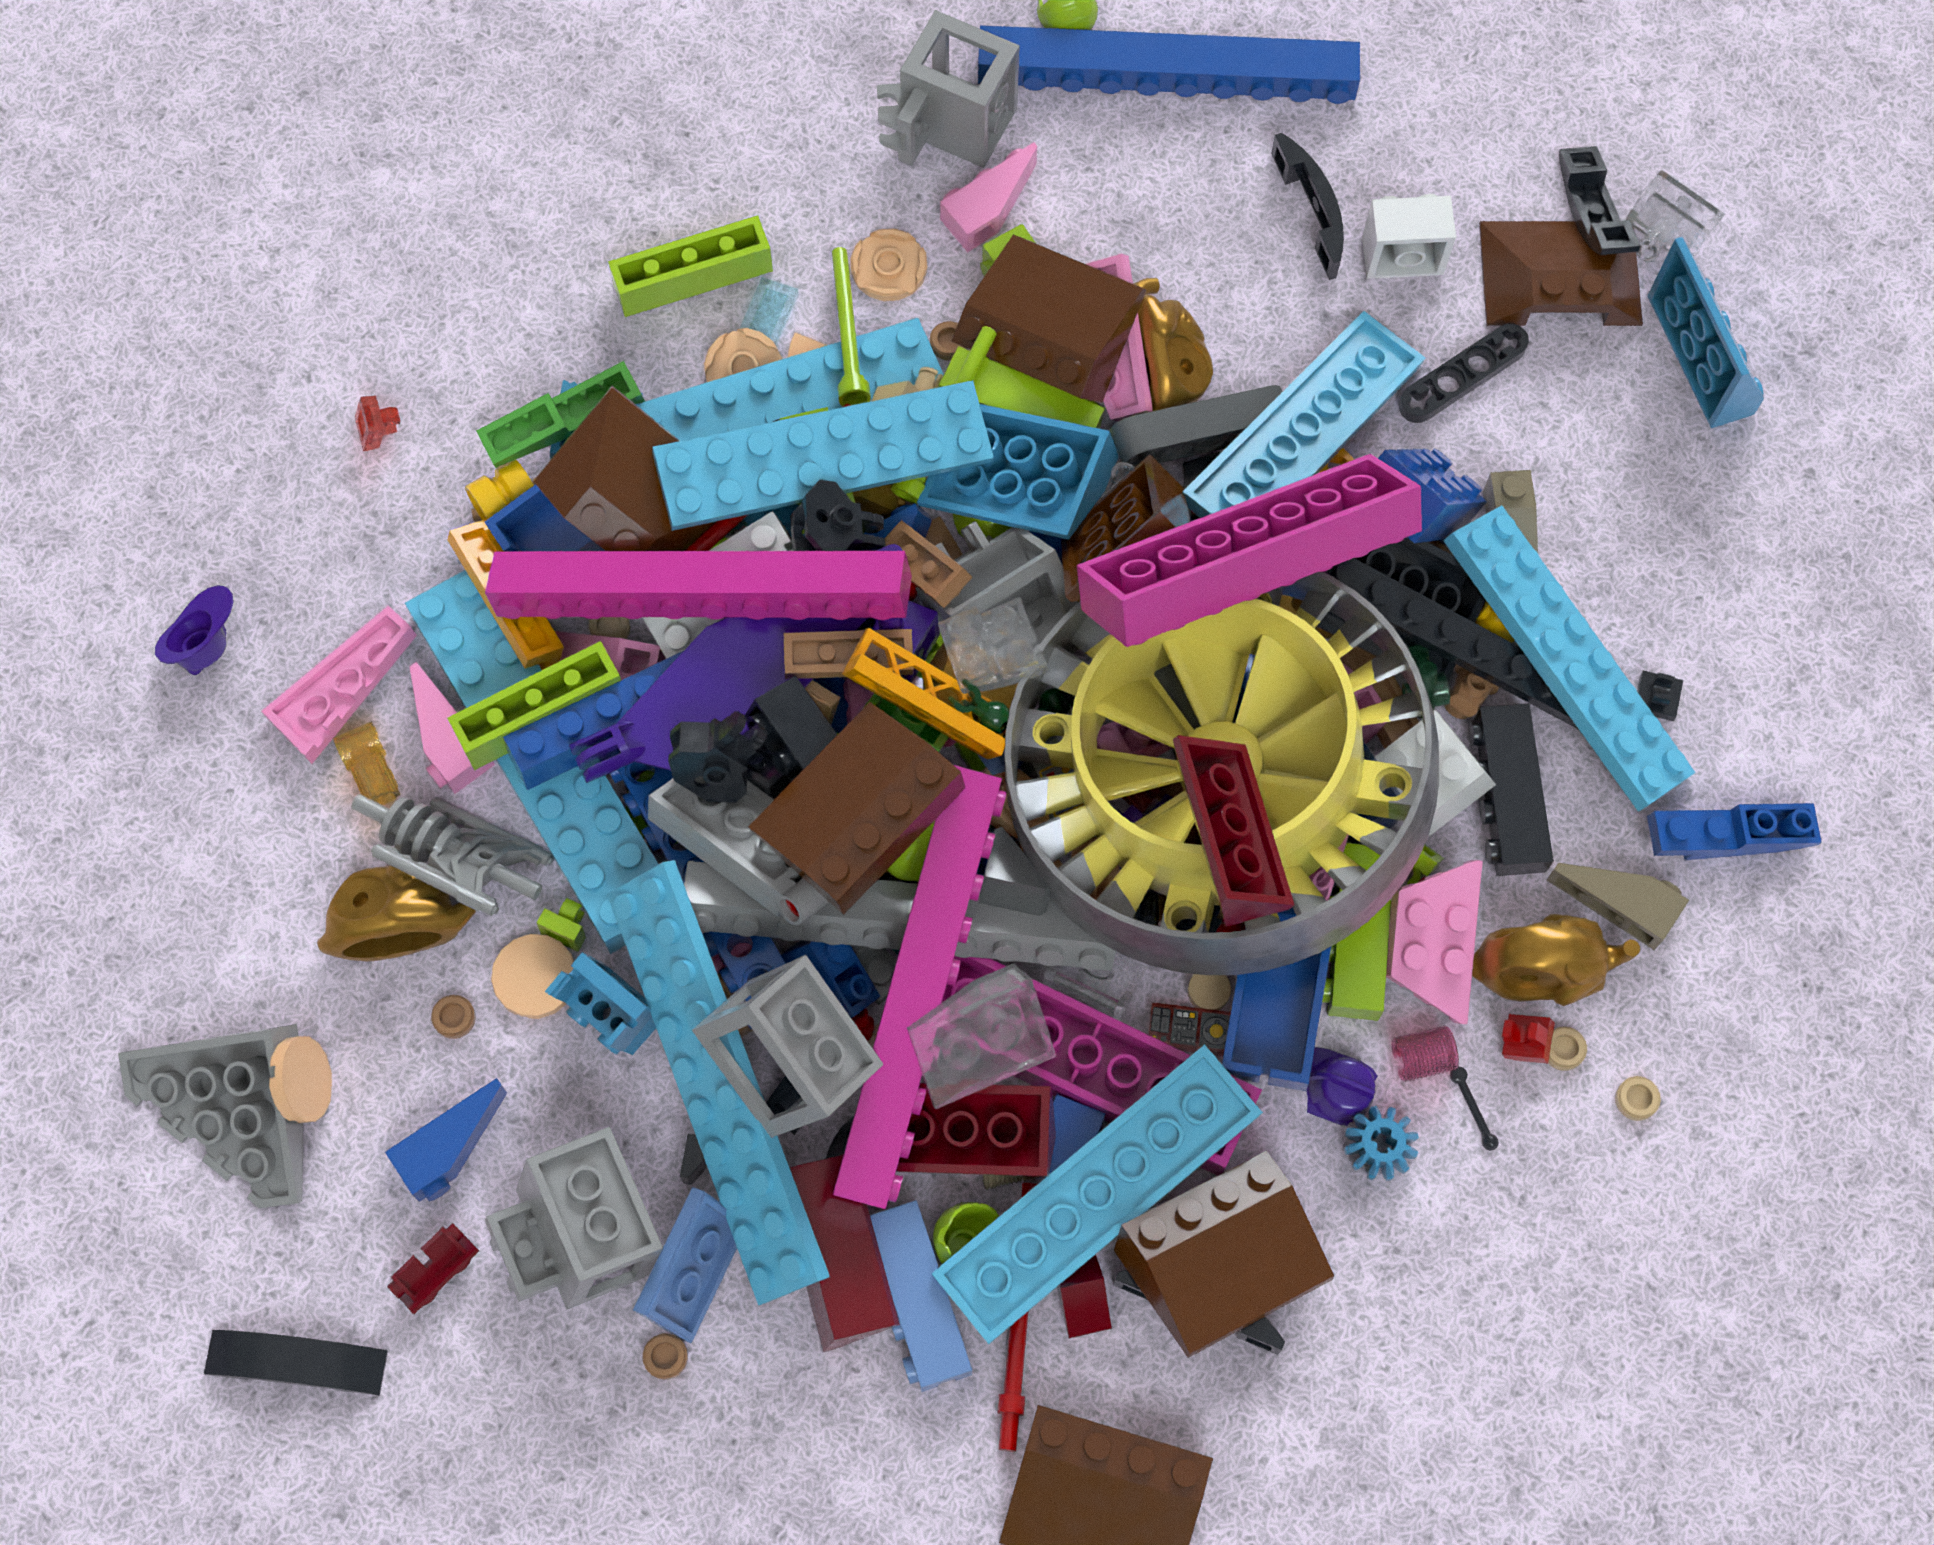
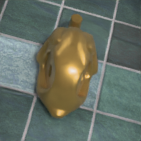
(1173, 350)
(389, 916)
(1549, 960)

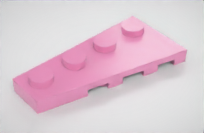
(1129, 386)
(332, 691)

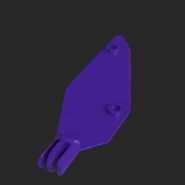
(708, 680)

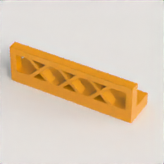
(529, 637)
(918, 702)

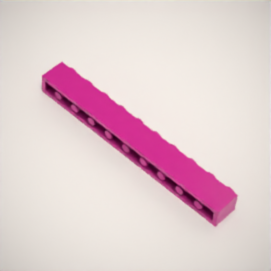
(700, 584)
(917, 987)

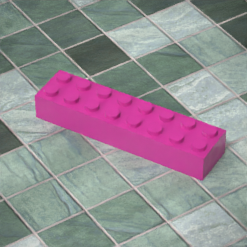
(1249, 549)
(1097, 1056)

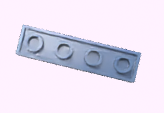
(919, 1299)

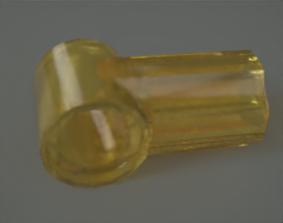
(365, 759)

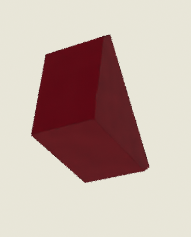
(1085, 1301)

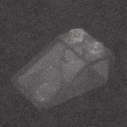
(981, 1036)

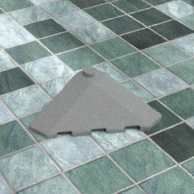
(223, 1099)

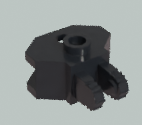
(834, 522)
(717, 754)

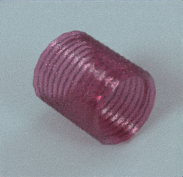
(1426, 1053)

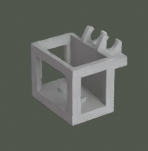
(945, 108)
(1008, 569)
(803, 1033)
(575, 1223)

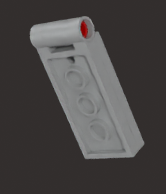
(722, 839)

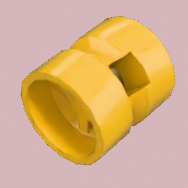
(495, 493)

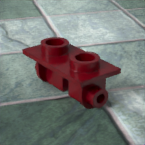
(419, 1283)

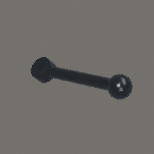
(1489, 1141)

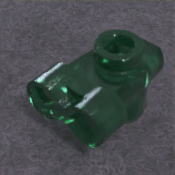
(1434, 682)

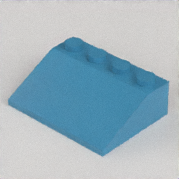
(1703, 339)
(1040, 476)

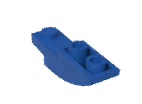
(1734, 832)

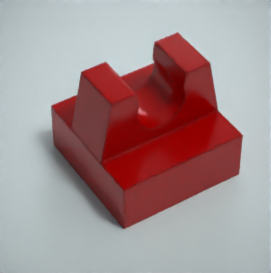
(1527, 1038)

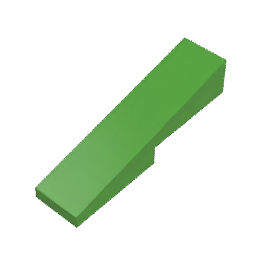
(552, 419)

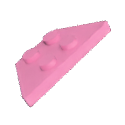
(1435, 938)

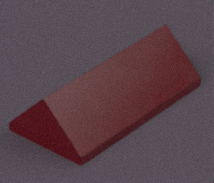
(1233, 828)
(985, 1133)
(857, 1294)

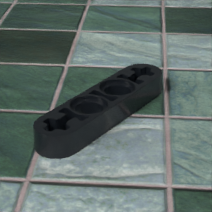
(1460, 370)

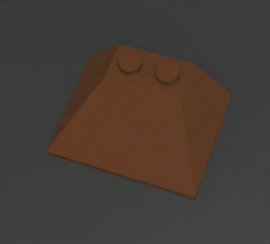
(1554, 271)
(609, 480)

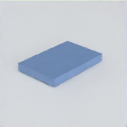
(689, 1267)

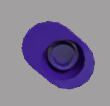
(199, 631)
(1339, 1087)

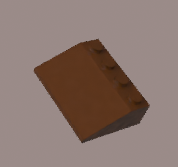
(1052, 317)
(1133, 510)
(858, 806)
(1224, 1253)
(1102, 1487)

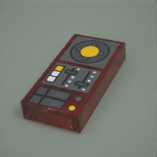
(1189, 1027)

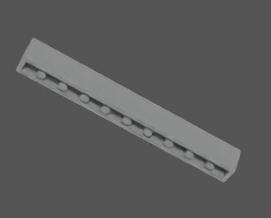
(881, 920)

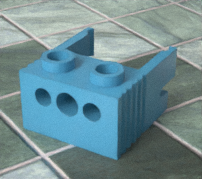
(630, 1015)

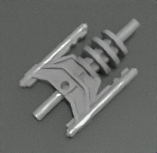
(456, 858)

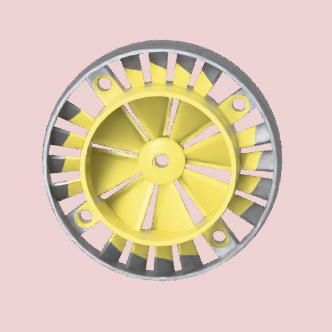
(1304, 753)

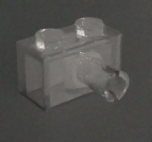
(1670, 212)

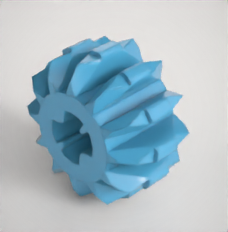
(1394, 1137)

